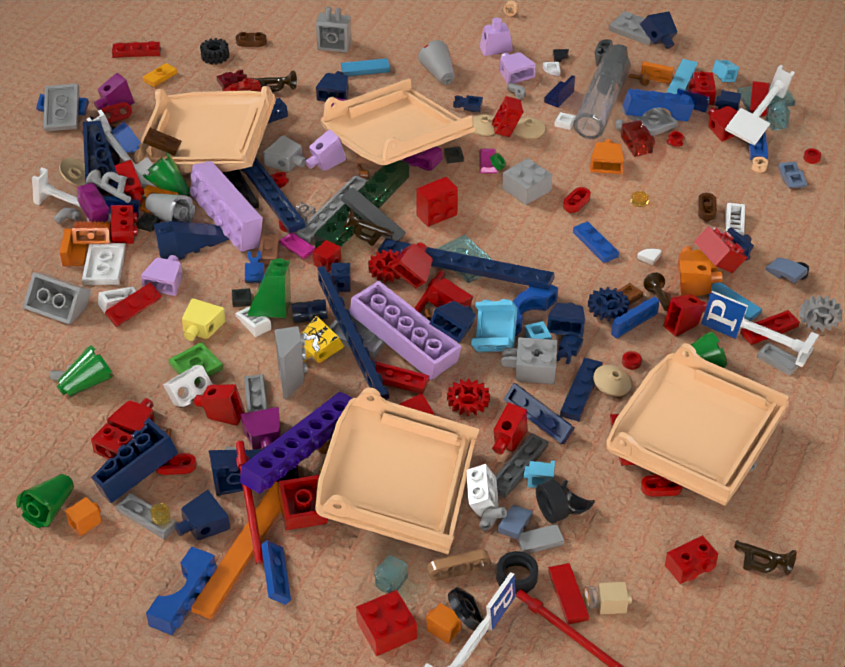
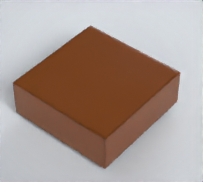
(632, 292)

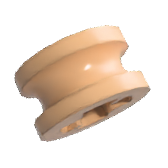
(507, 11)
(759, 164)

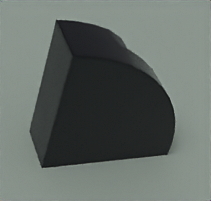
(559, 54)

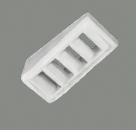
(733, 208)
(110, 298)
(255, 325)

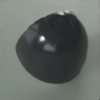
(576, 504)

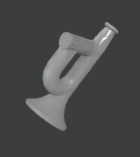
(95, 177)

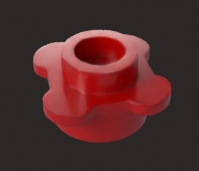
(675, 138)
(280, 179)

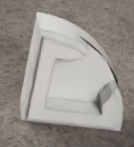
(552, 68)
(649, 255)

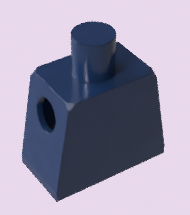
(660, 28)
(332, 86)
(566, 319)
(453, 320)
(203, 517)

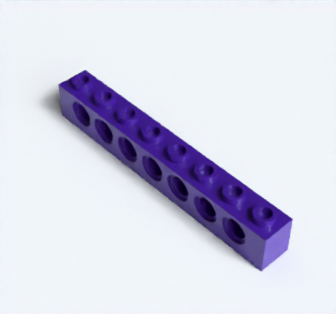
(293, 445)

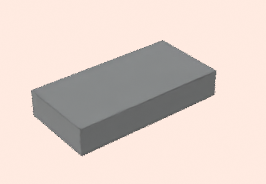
(778, 358)
(540, 539)

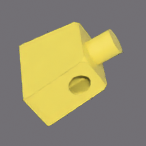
(202, 319)

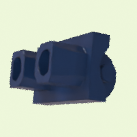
(744, 241)
(309, 310)

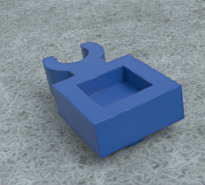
(254, 270)

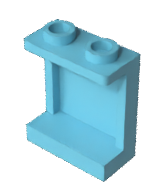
(495, 325)

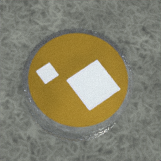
(590, 597)

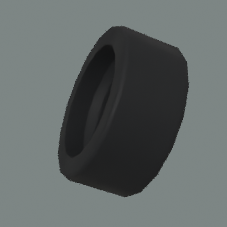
(552, 501)
(522, 559)

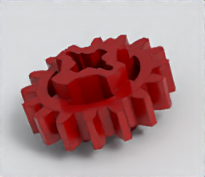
(380, 266)
(468, 397)

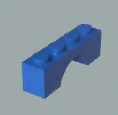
(640, 101)
(126, 138)
(534, 299)
(169, 611)

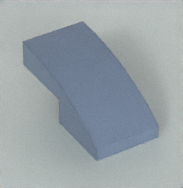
(791, 175)
(787, 268)
(515, 521)

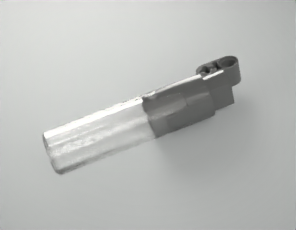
(604, 89)

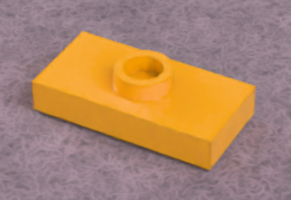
(159, 75)

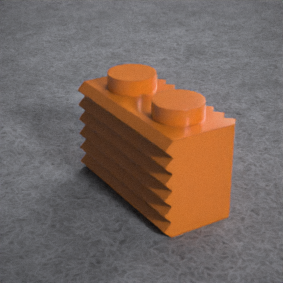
(92, 232)

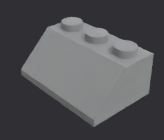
(56, 298)
(290, 359)

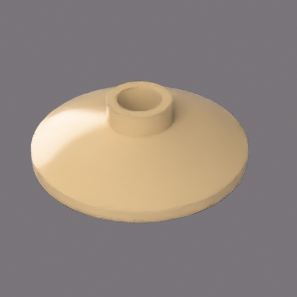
(483, 125)
(529, 128)
(73, 171)
(612, 380)

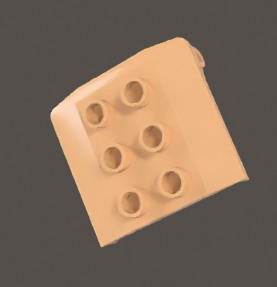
(392, 123)
(212, 127)
(697, 424)
(396, 471)

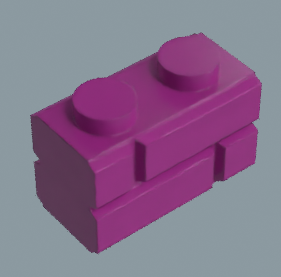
(92, 203)

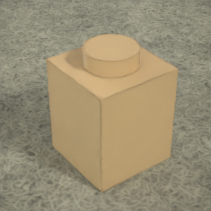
(613, 598)

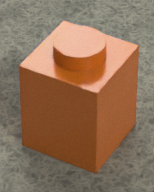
(83, 516)
(443, 623)

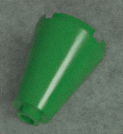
(167, 176)
(709, 350)
(84, 373)
(44, 500)

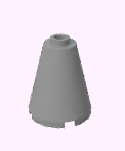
(437, 61)
(171, 207)

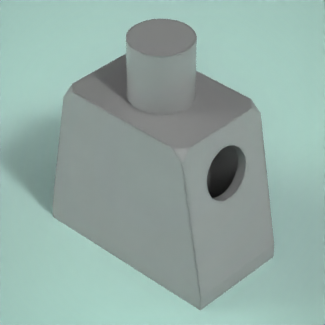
(284, 154)

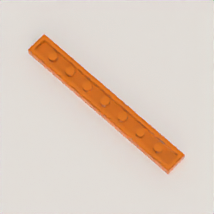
(237, 557)

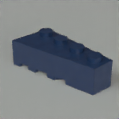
(227, 474)

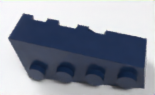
(96, 152)
(135, 461)

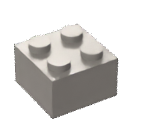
(527, 181)

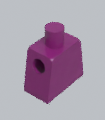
(114, 91)
(261, 427)

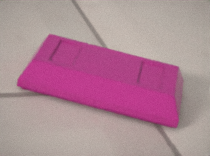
(485, 162)
(297, 245)

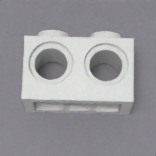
(186, 381)
(482, 489)

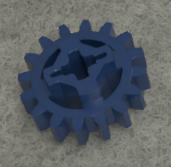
(608, 303)

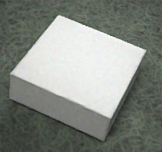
(565, 121)

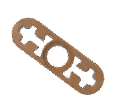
(448, 568)

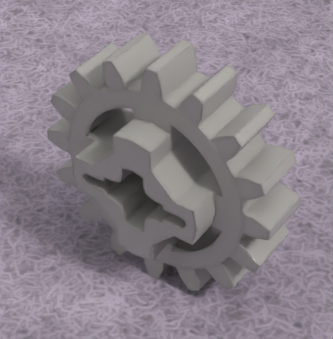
(819, 313)

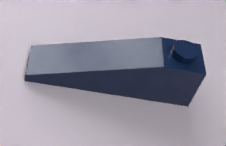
(186, 237)

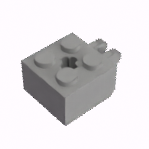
(333, 31)
(532, 359)

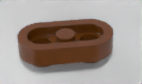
(251, 39)
(707, 206)

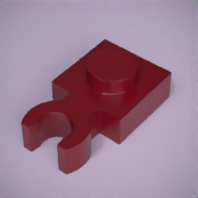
(229, 78)

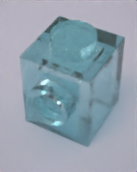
(778, 116)
(390, 574)

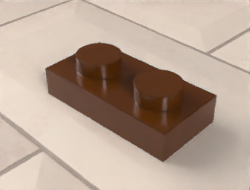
(162, 141)

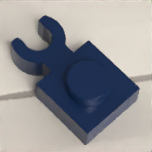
(470, 103)
(569, 346)

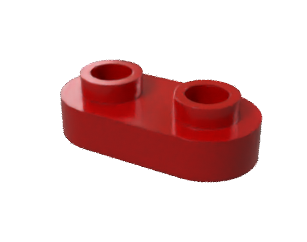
(115, 114)
(576, 199)
(180, 464)
(659, 486)

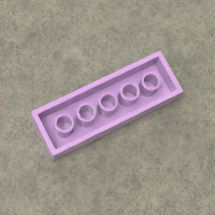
(226, 206)
(405, 330)

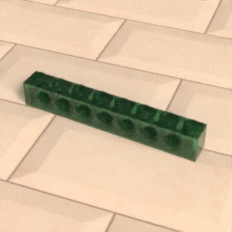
(376, 190)

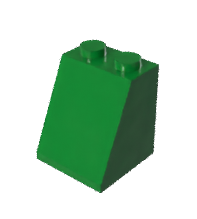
(274, 291)

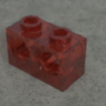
(637, 138)

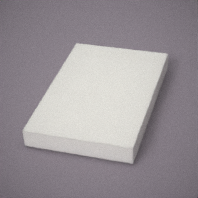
(104, 264)

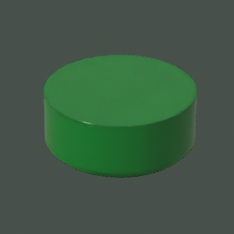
(498, 161)

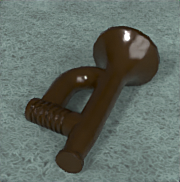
(290, 80)
(353, 220)
(654, 283)
(786, 560)

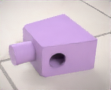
(496, 38)
(516, 67)
(326, 152)
(164, 275)

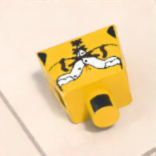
(320, 341)

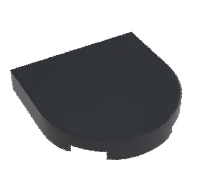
(465, 608)

